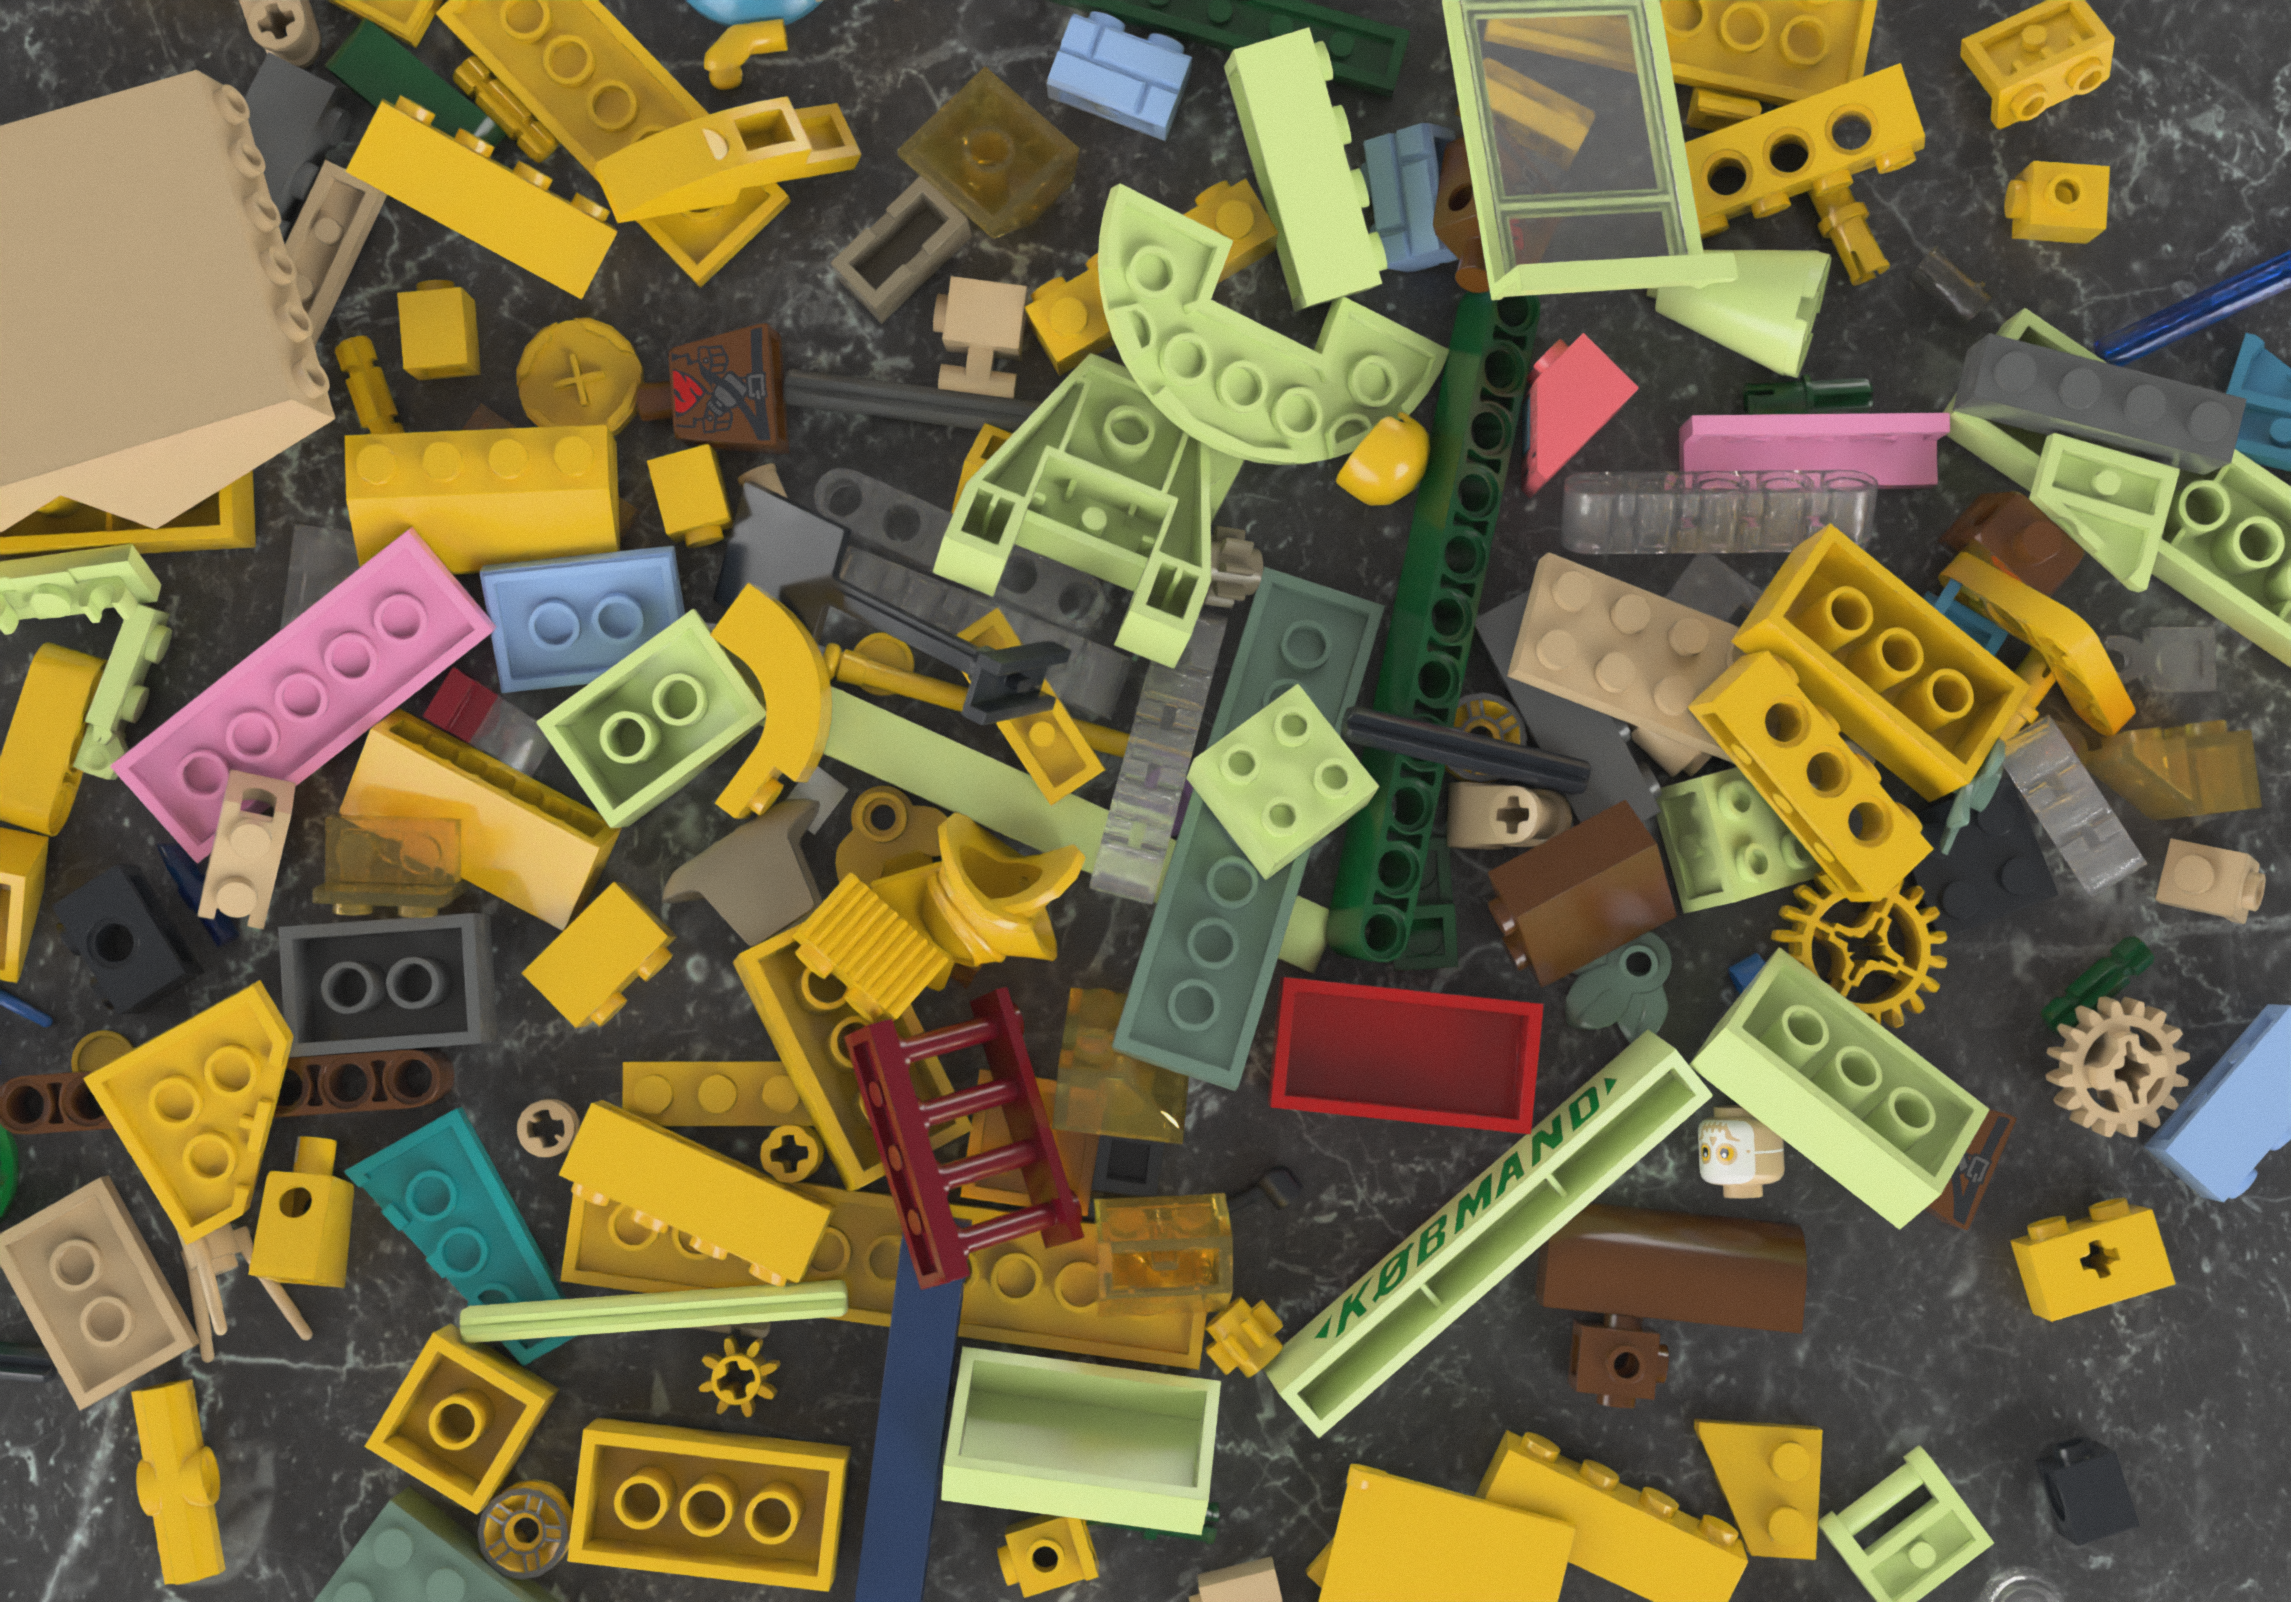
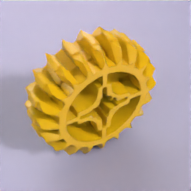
(1873, 924)

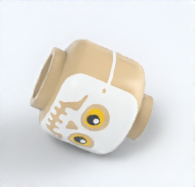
(1739, 1152)

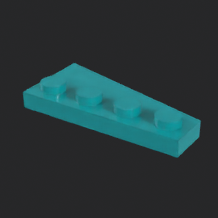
(462, 1218)

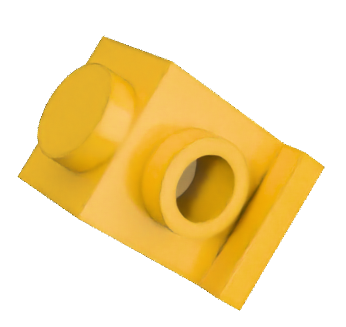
(1065, 1535)

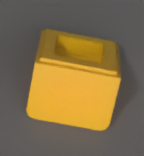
(1719, 109)

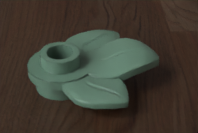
(1974, 795)
(1613, 992)

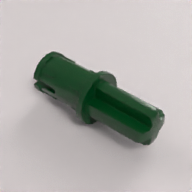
(1809, 397)

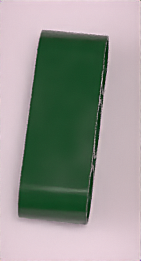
(381, 68)

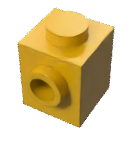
(2058, 202)

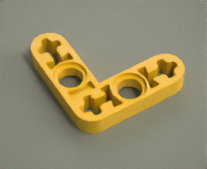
(2056, 631)

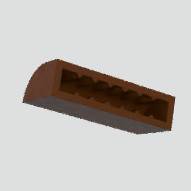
(1676, 1267)

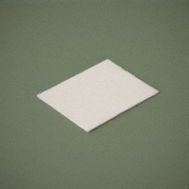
(820, 788)

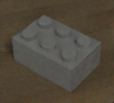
(388, 984)

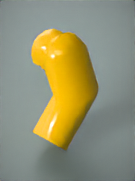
(737, 45)

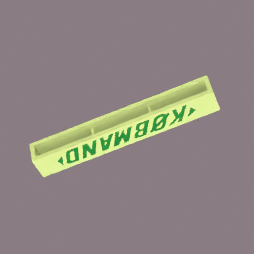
(1485, 1231)

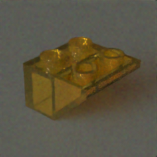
(2184, 775)
(1163, 1255)

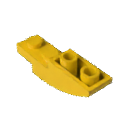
(720, 153)

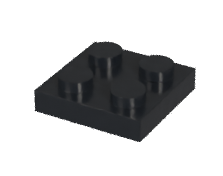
(1990, 867)

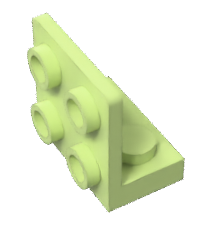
(1727, 841)

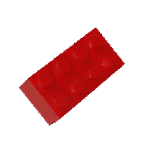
(1405, 1055)

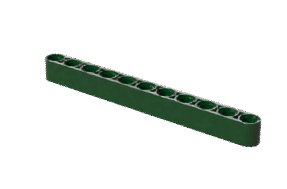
(1455, 595)

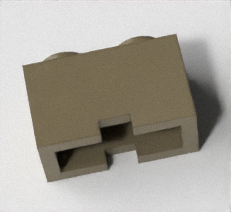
(901, 249)

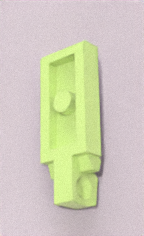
(121, 692)

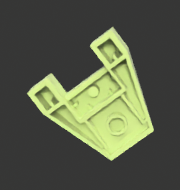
(1103, 490)

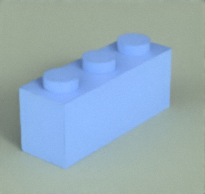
(2233, 1112)

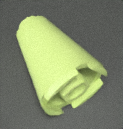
(1762, 312)

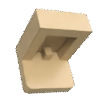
(2211, 880)

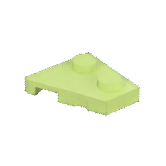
(2106, 503)

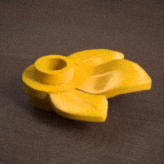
(883, 853)

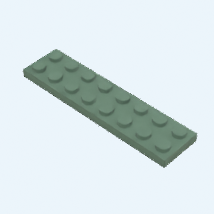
(1216, 915)

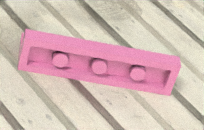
(1888, 446)

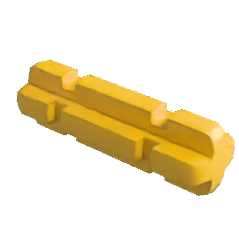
(505, 109)
(367, 386)

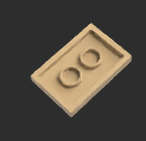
(94, 1292)

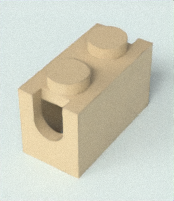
(247, 849)

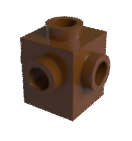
(1595, 1350)

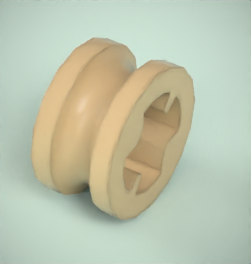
(538, 1144)

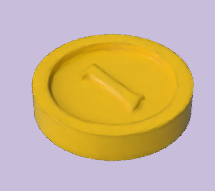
(886, 650)
(99, 1049)

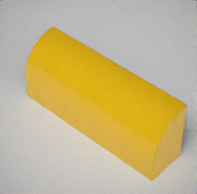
(514, 831)

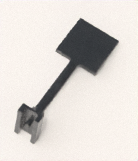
(799, 563)

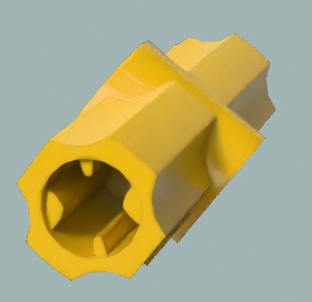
(178, 1481)

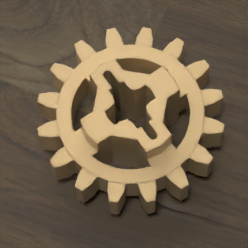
(2110, 1059)

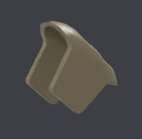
(755, 874)

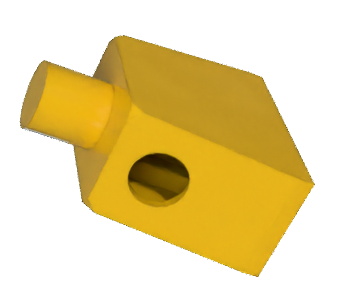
(298, 1244)

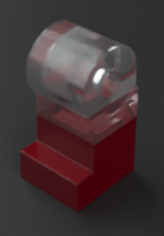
(488, 722)

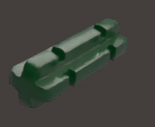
(2102, 979)

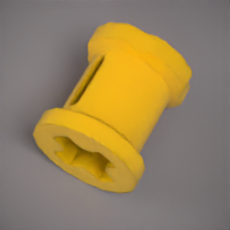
(782, 1167)

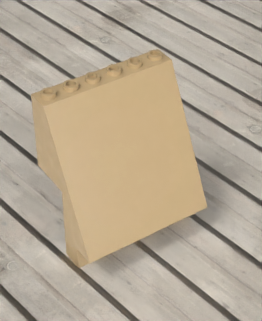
(145, 306)

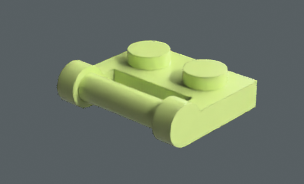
(1920, 1548)

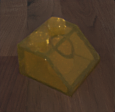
(993, 156)
(1107, 1089)

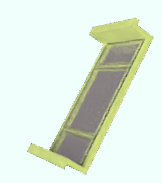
(1576, 147)

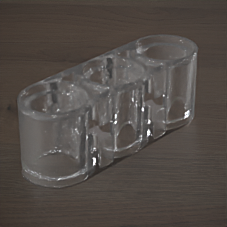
(2071, 807)

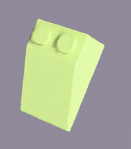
(653, 721)

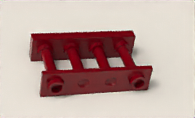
(921, 1182)

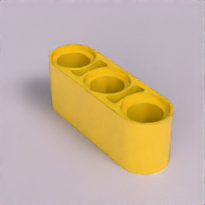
(45, 738)

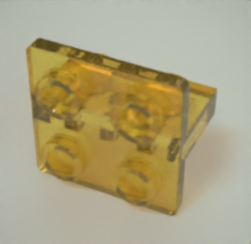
(391, 864)

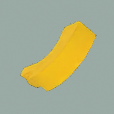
(795, 696)

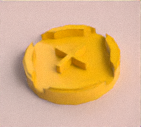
(580, 376)

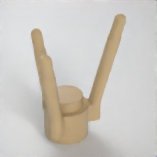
(216, 1255)

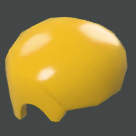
(1387, 462)

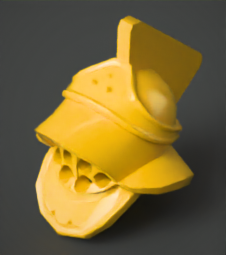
(981, 897)

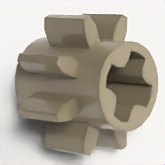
(1234, 567)

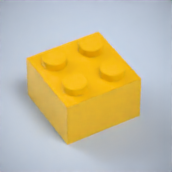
(462, 1418)

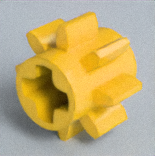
(1244, 1337)
(731, 1392)

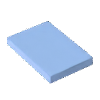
(577, 614)

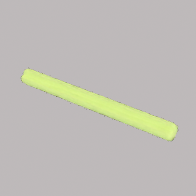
(653, 1311)

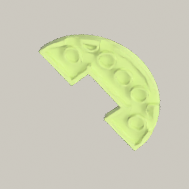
(1231, 376)

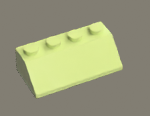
(1841, 1089)

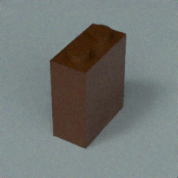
(1580, 894)

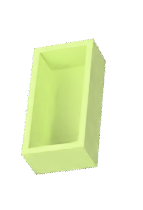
(1303, 168)
(1081, 1440)

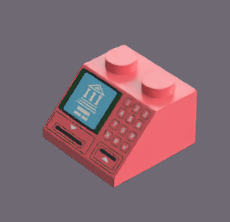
(1568, 403)

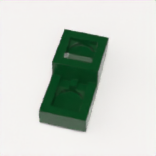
(1433, 928)

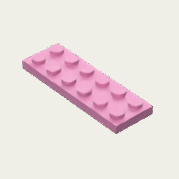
(307, 689)

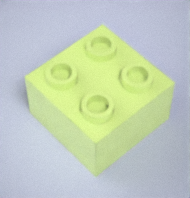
(1281, 781)

